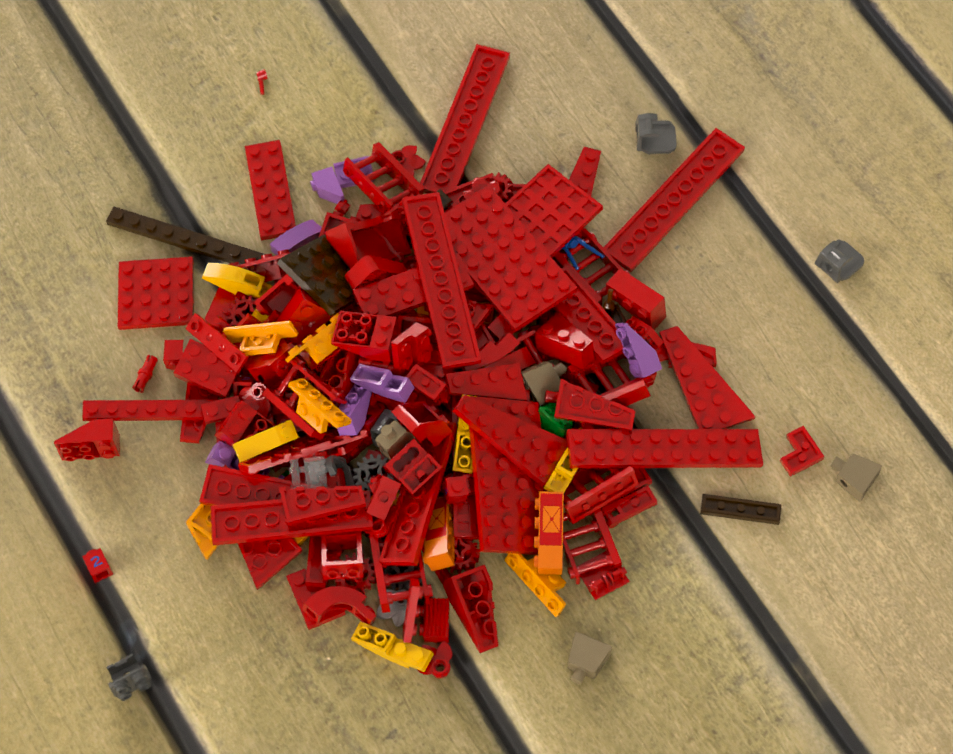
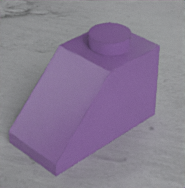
(327, 185)

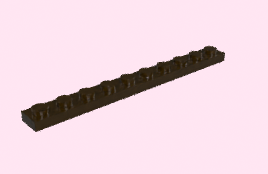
(180, 237)

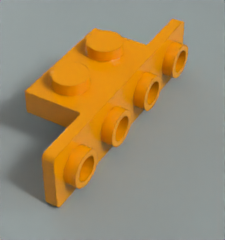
(260, 337)
(319, 345)
(316, 407)
(542, 585)

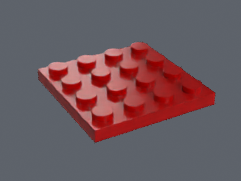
(155, 293)

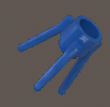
(573, 243)

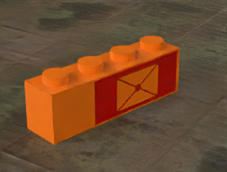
(550, 533)
(440, 537)

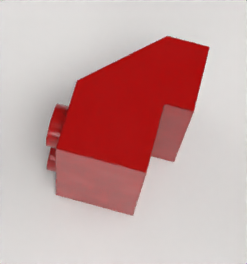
(271, 367)
(423, 421)
(411, 465)

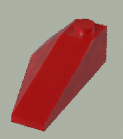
(472, 601)

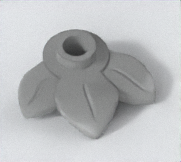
(397, 611)

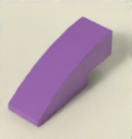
(296, 237)
(383, 382)

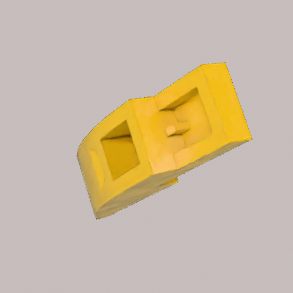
(236, 279)
(462, 454)
(561, 475)
(391, 648)

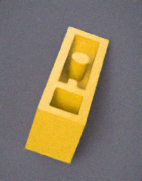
(265, 441)

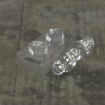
(314, 472)

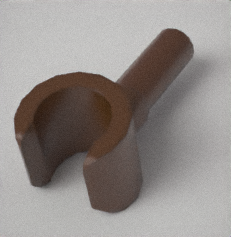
(609, 305)

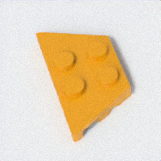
(201, 530)

